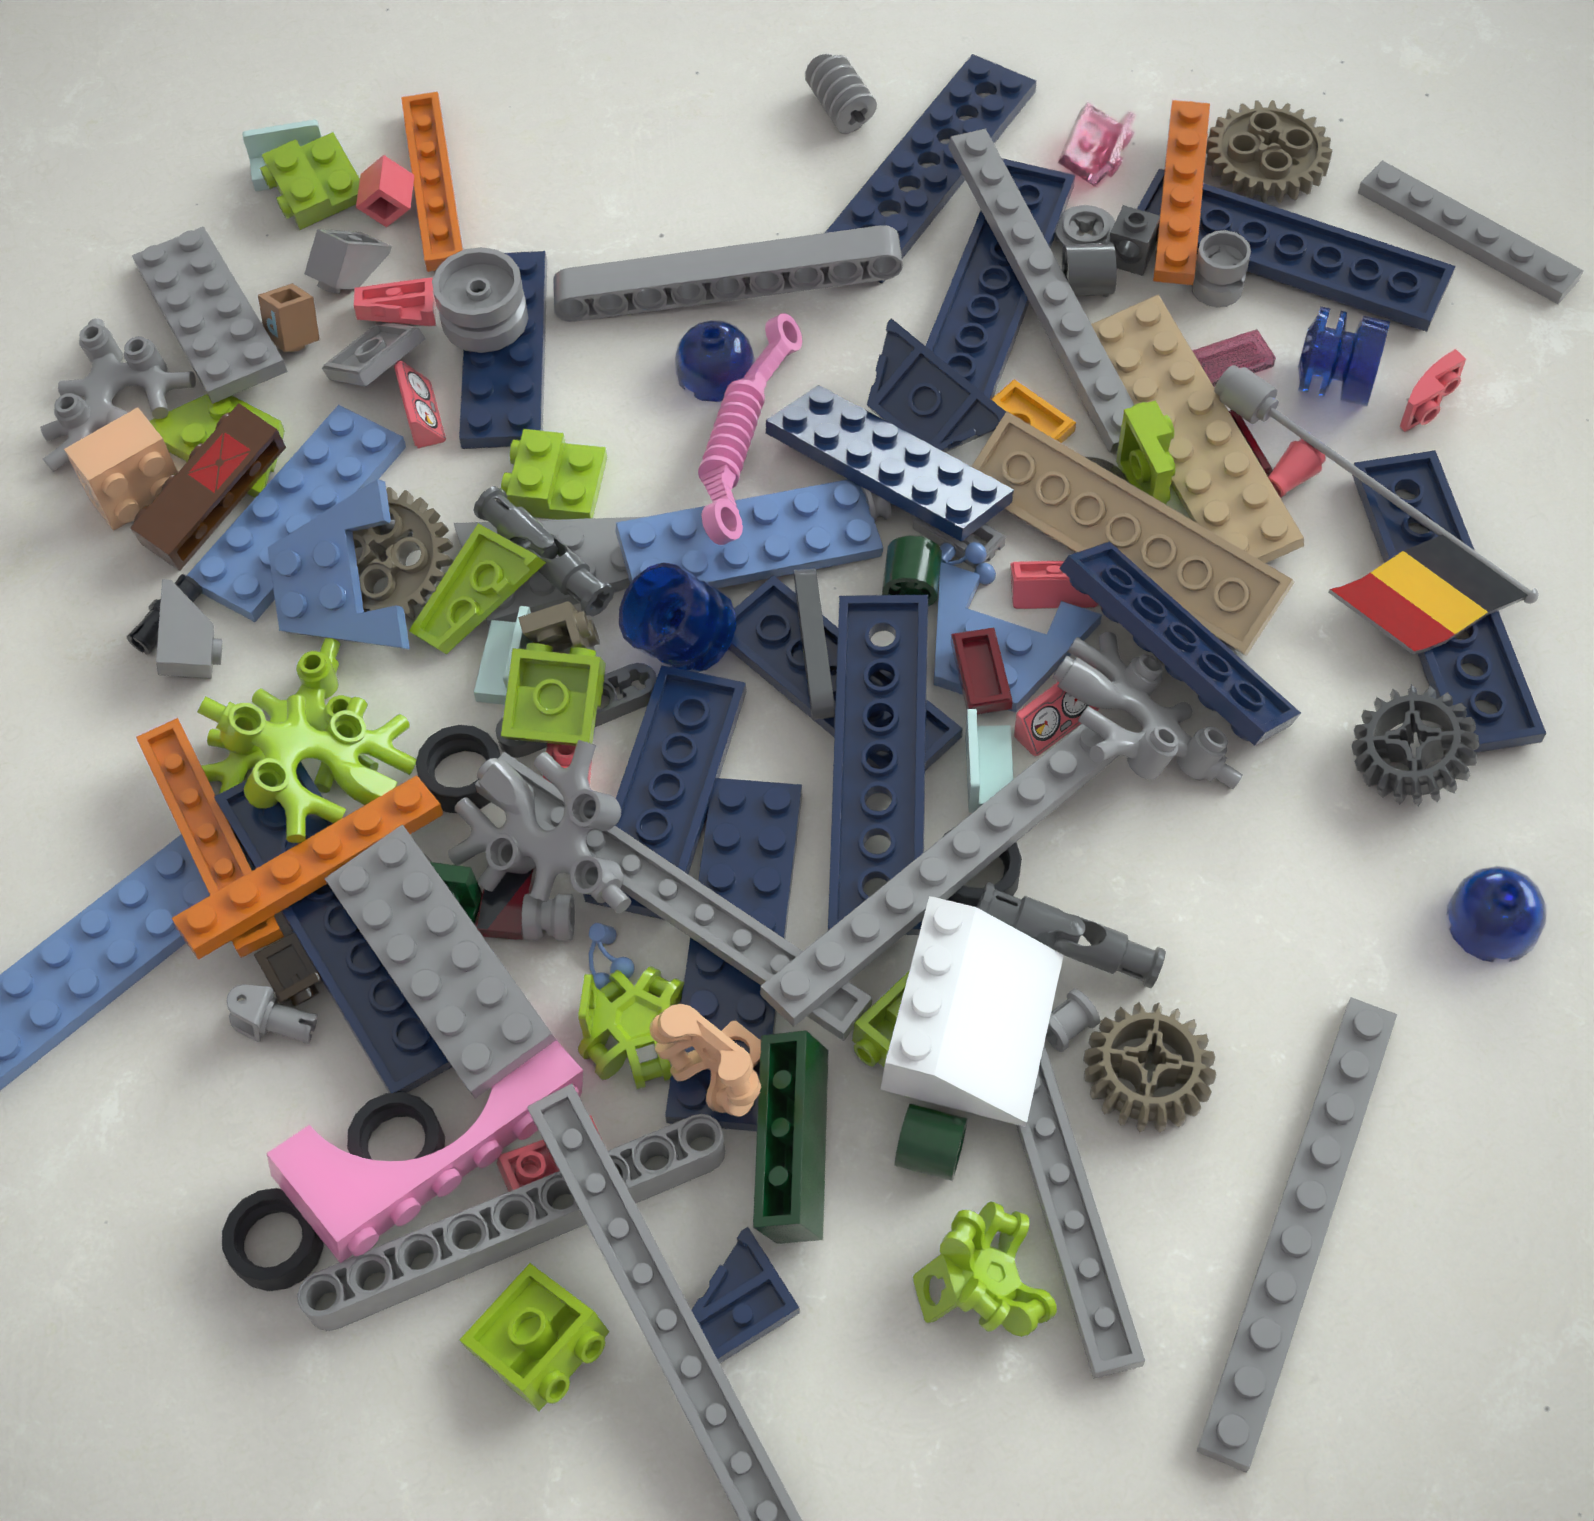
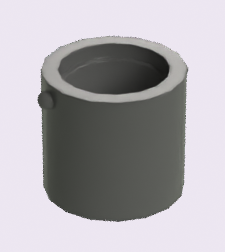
(1090, 268)

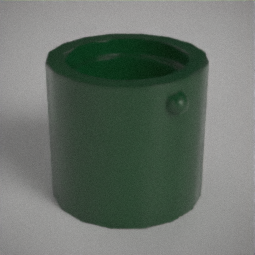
(912, 567)
(930, 1142)

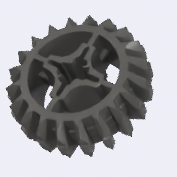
(1379, 743)

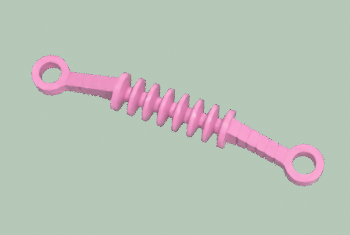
(735, 430)

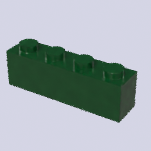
(791, 1138)

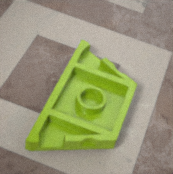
(197, 420)

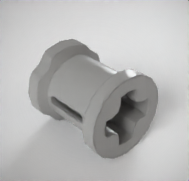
(1071, 1019)

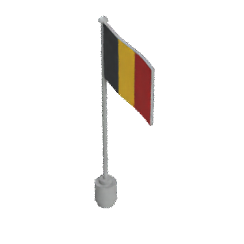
(1423, 591)

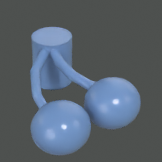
(975, 554)
(606, 934)

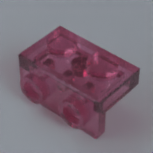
(1096, 144)

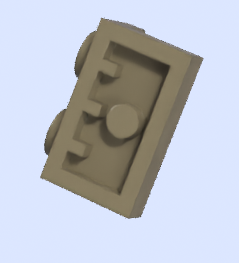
(560, 627)

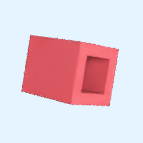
(385, 191)

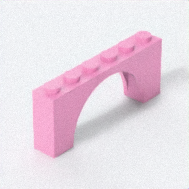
(360, 1198)

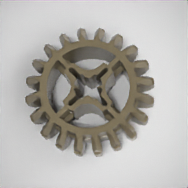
(1169, 1068)

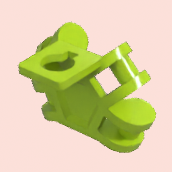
(626, 1015)
(984, 1275)

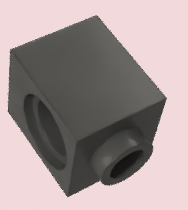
(1134, 239)

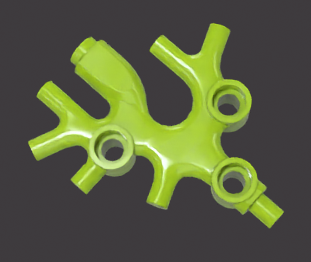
(319, 682)
(295, 740)

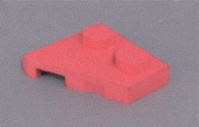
(397, 302)

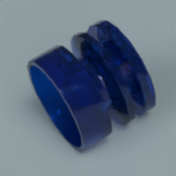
(1343, 356)
(677, 618)

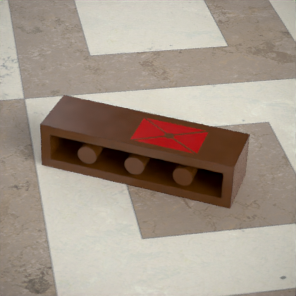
(208, 486)

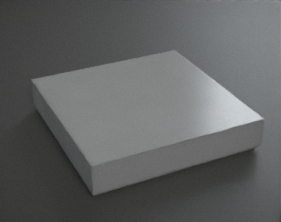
(372, 353)

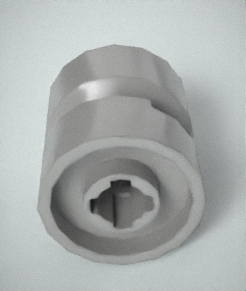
(1221, 268)

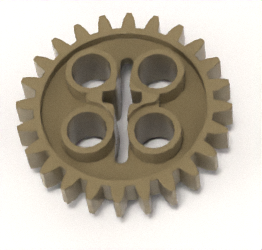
(1268, 151)
(405, 583)

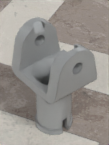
(262, 1014)

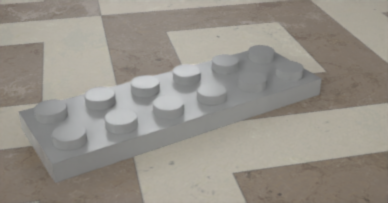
(209, 314)
(440, 961)

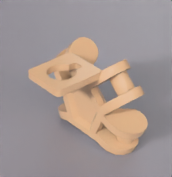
(733, 1080)

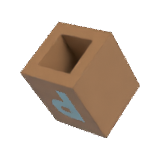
(289, 317)

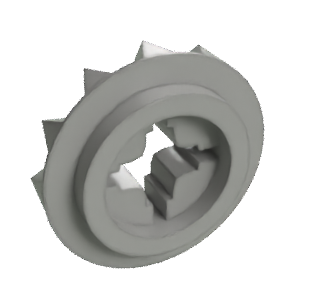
(1084, 219)

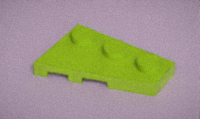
(473, 587)

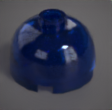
(712, 358)
(1497, 914)

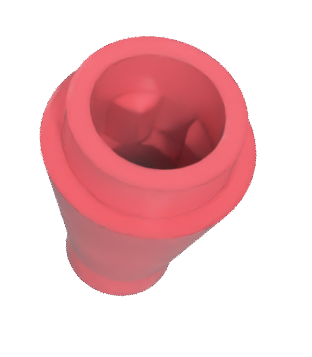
(1296, 466)

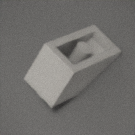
(344, 259)
(184, 637)

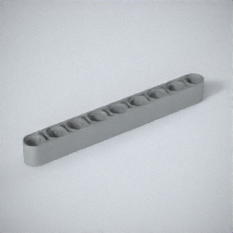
(727, 273)
(490, 1220)

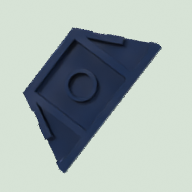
(927, 395)

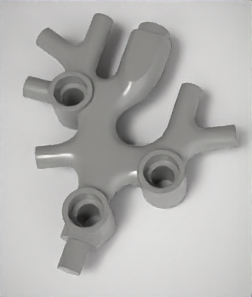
(107, 377)
(1130, 690)
(523, 844)

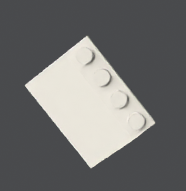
(972, 1014)

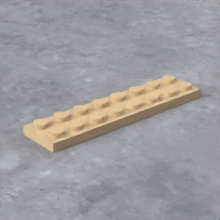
(1213, 463)
(1090, 506)

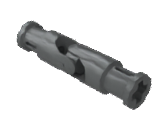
(566, 572)
(1061, 931)

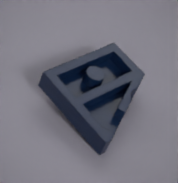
(743, 1300)

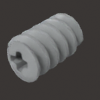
(840, 91)

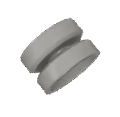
(480, 299)

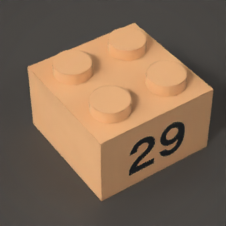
(122, 466)

